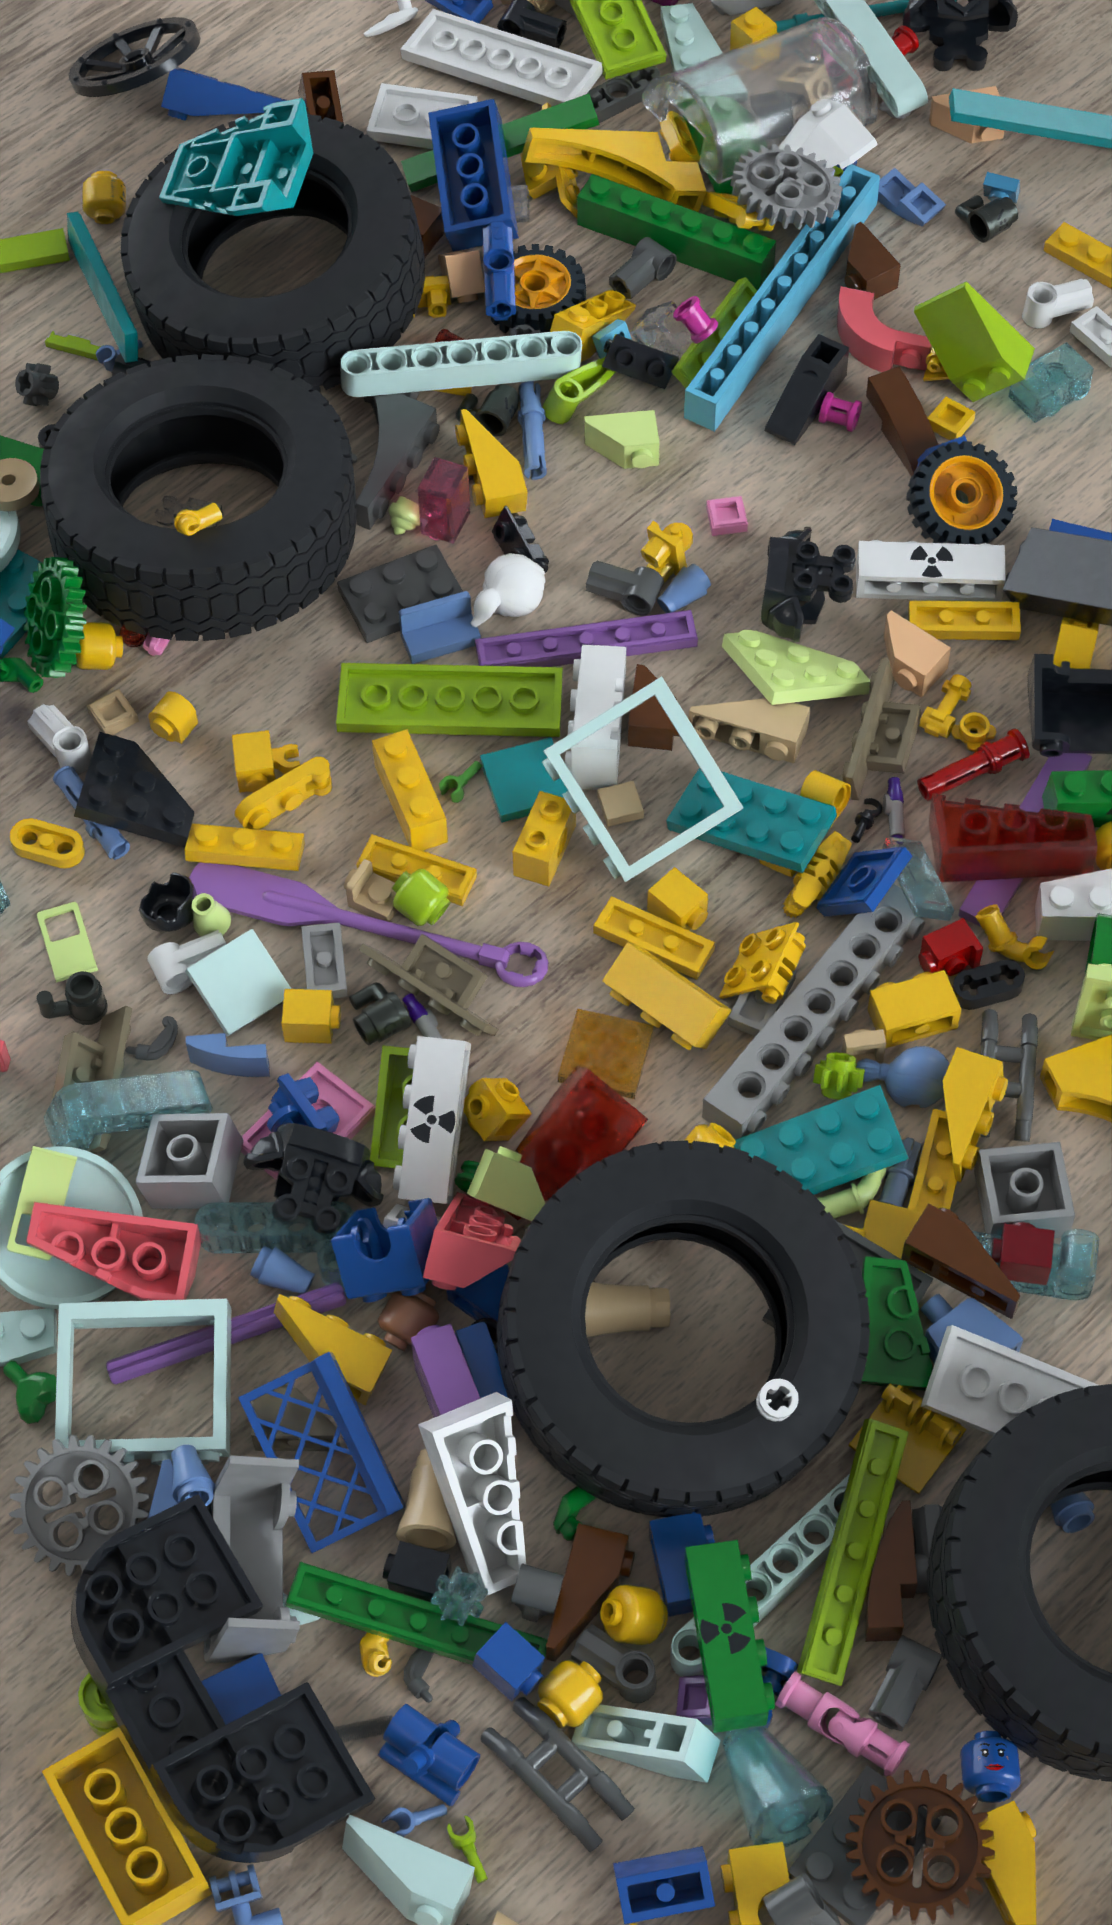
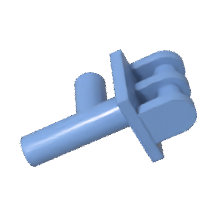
(240, 1904)

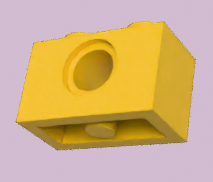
(543, 839)

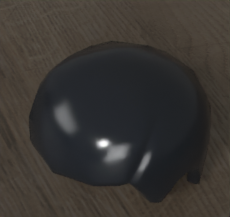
(169, 904)

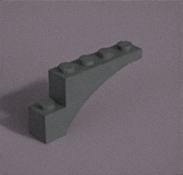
(404, 434)

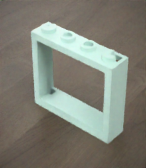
(578, 801)
(150, 1314)

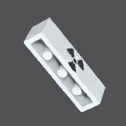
(930, 571)
(433, 1119)

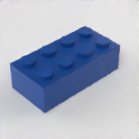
(471, 172)

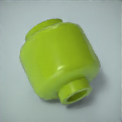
(420, 897)

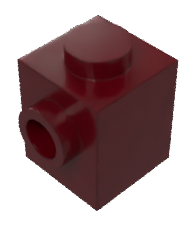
(1024, 1253)

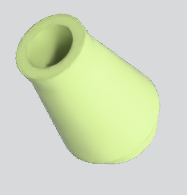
(209, 915)

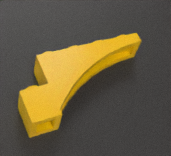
(622, 157)

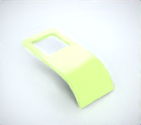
(71, 953)
(44, 1182)

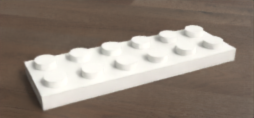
(500, 60)

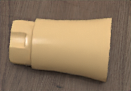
(625, 1308)
(425, 1512)

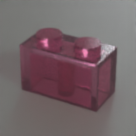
(444, 500)

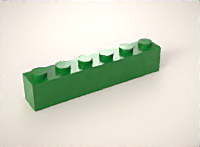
(690, 235)

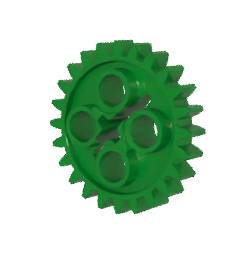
(54, 617)

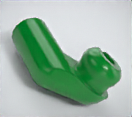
(17, 670)
(569, 1507)

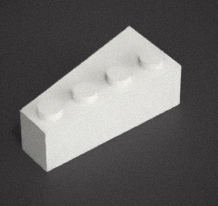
(600, 687)
(1069, 905)
(477, 1478)

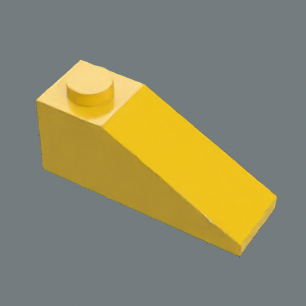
(1014, 1866)

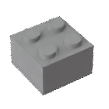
(189, 1160)
(1025, 1187)

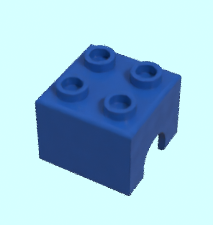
(384, 1259)

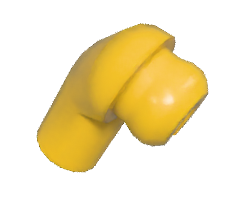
(374, 1655)

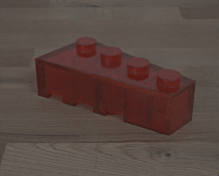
(1008, 842)

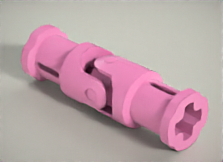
(846, 1728)

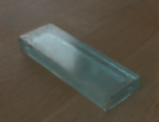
(921, 882)

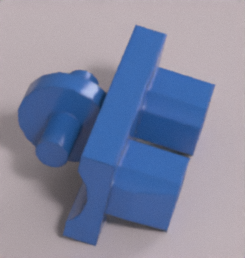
(294, 1105)

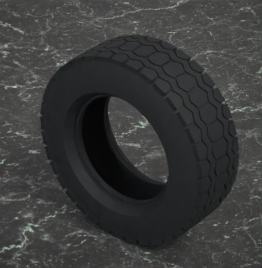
(352, 306)
(193, 416)
(758, 1222)
(984, 1590)

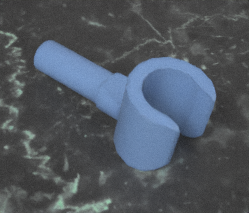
(107, 354)
(407, 1820)

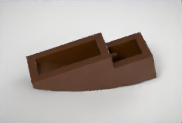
(901, 416)
(891, 1578)

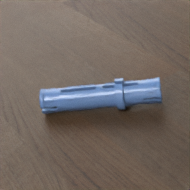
(531, 419)
(109, 837)

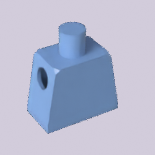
(968, 1316)

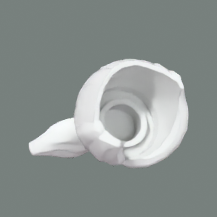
(510, 588)

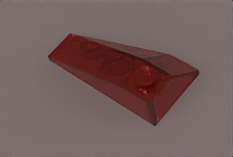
(576, 1130)

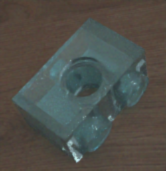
(1052, 383)

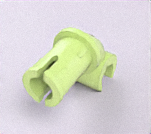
(854, 1198)

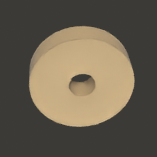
(24, 484)

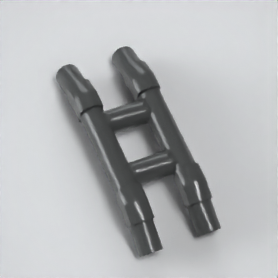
(1025, 1056)
(559, 1798)

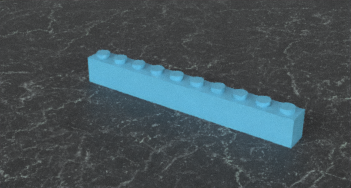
(778, 303)

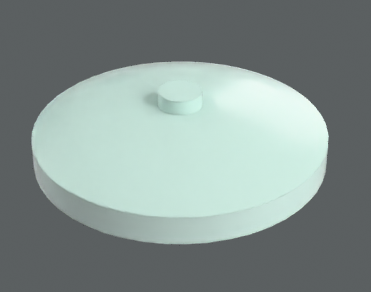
(46, 1283)

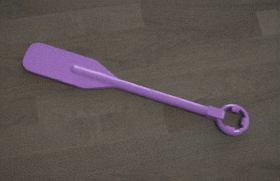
(296, 904)

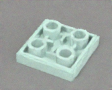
(239, 982)

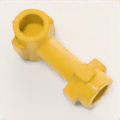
(938, 721)

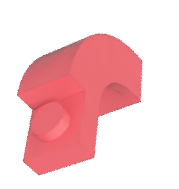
(872, 340)

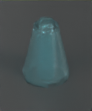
(773, 1787)

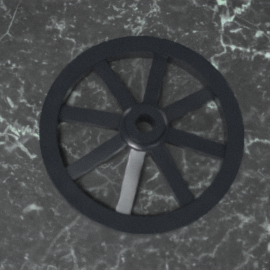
(135, 66)

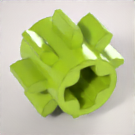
(838, 1075)

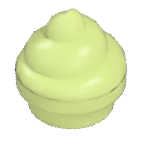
(404, 515)

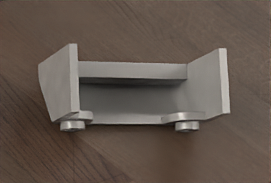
(251, 1511)

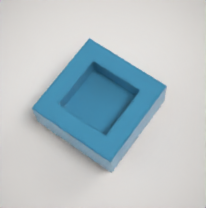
(1001, 186)

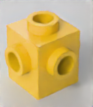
(495, 1109)

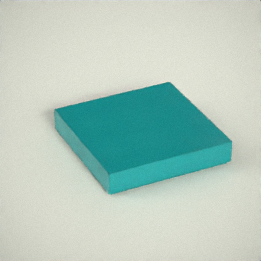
(517, 777)

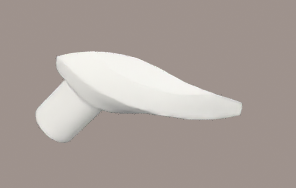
(395, 19)

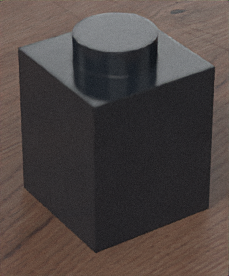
(416, 1570)

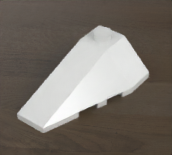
(831, 134)

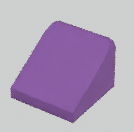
(693, 1699)

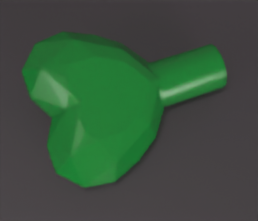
(32, 1392)

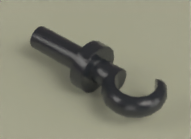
(865, 819)

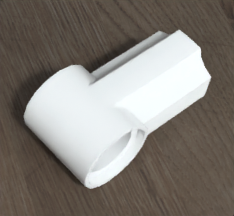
(1050, 301)
(63, 739)
(172, 960)

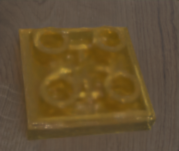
(609, 1048)

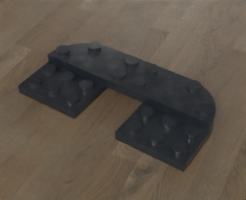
(229, 1788)

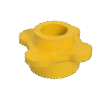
(973, 722)

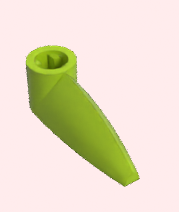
(573, 389)

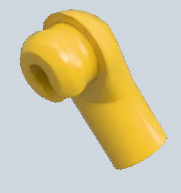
(191, 521)

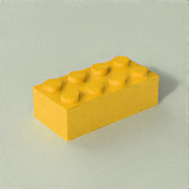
(126, 1832)

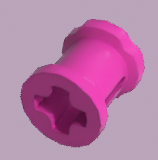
(695, 319)
(832, 403)

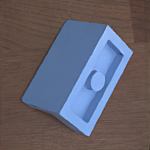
(438, 627)

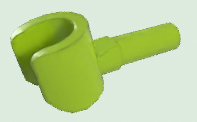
(466, 1844)

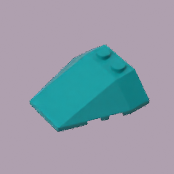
(245, 167)

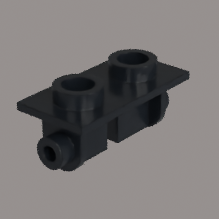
(639, 361)
(515, 537)

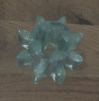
(464, 1601)

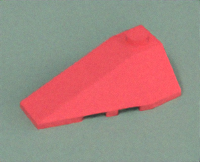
(469, 1243)

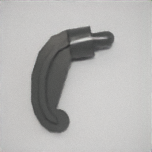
(161, 1044)
(413, 1674)

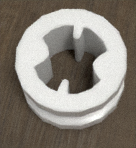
(782, 1412)

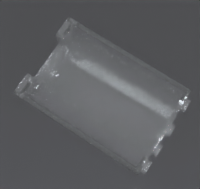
(764, 89)

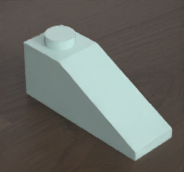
(650, 1741)
(413, 1877)

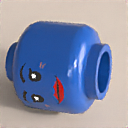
(990, 1767)

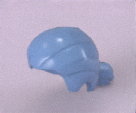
(911, 1077)

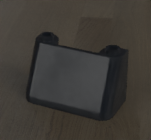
(1069, 708)

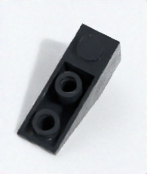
(817, 372)

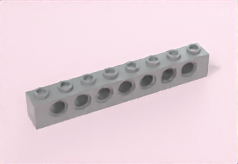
(794, 1017)

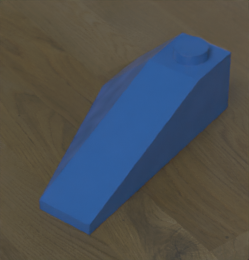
(204, 96)

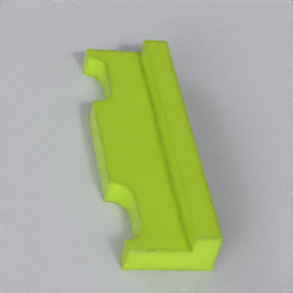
(72, 345)

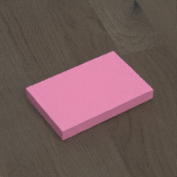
(350, 1106)

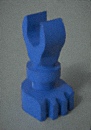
(778, 1668)

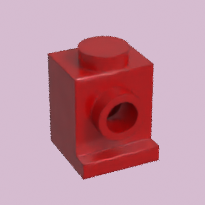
(950, 949)

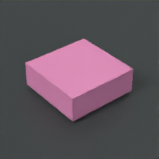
(726, 516)

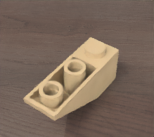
(754, 726)

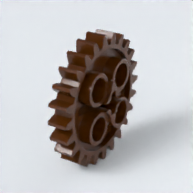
(960, 1850)

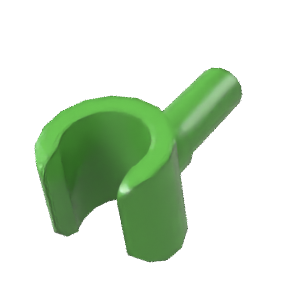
(458, 782)

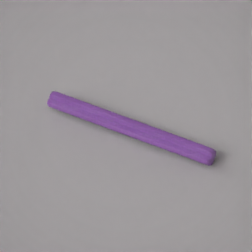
(202, 1340)

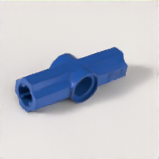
(499, 271)

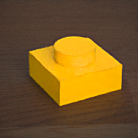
(951, 419)

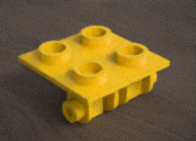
(765, 963)
(929, 1435)

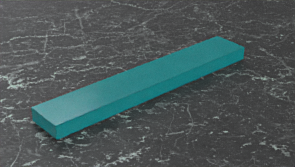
(1030, 118)
(102, 287)

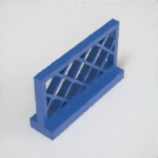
(355, 1434)

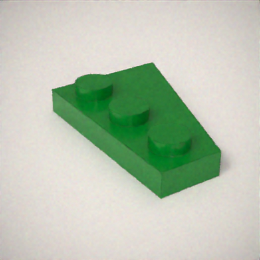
(896, 1339)

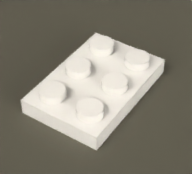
(403, 116)

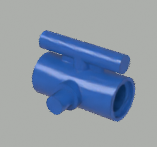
(429, 1753)

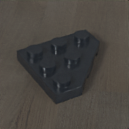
(132, 793)

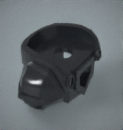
(959, 28)
(801, 574)
(315, 1171)

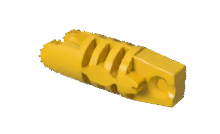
(818, 874)

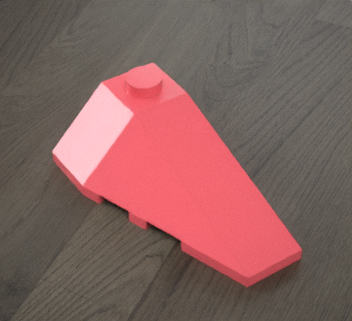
(127, 1251)

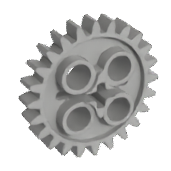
(786, 186)
(67, 1469)

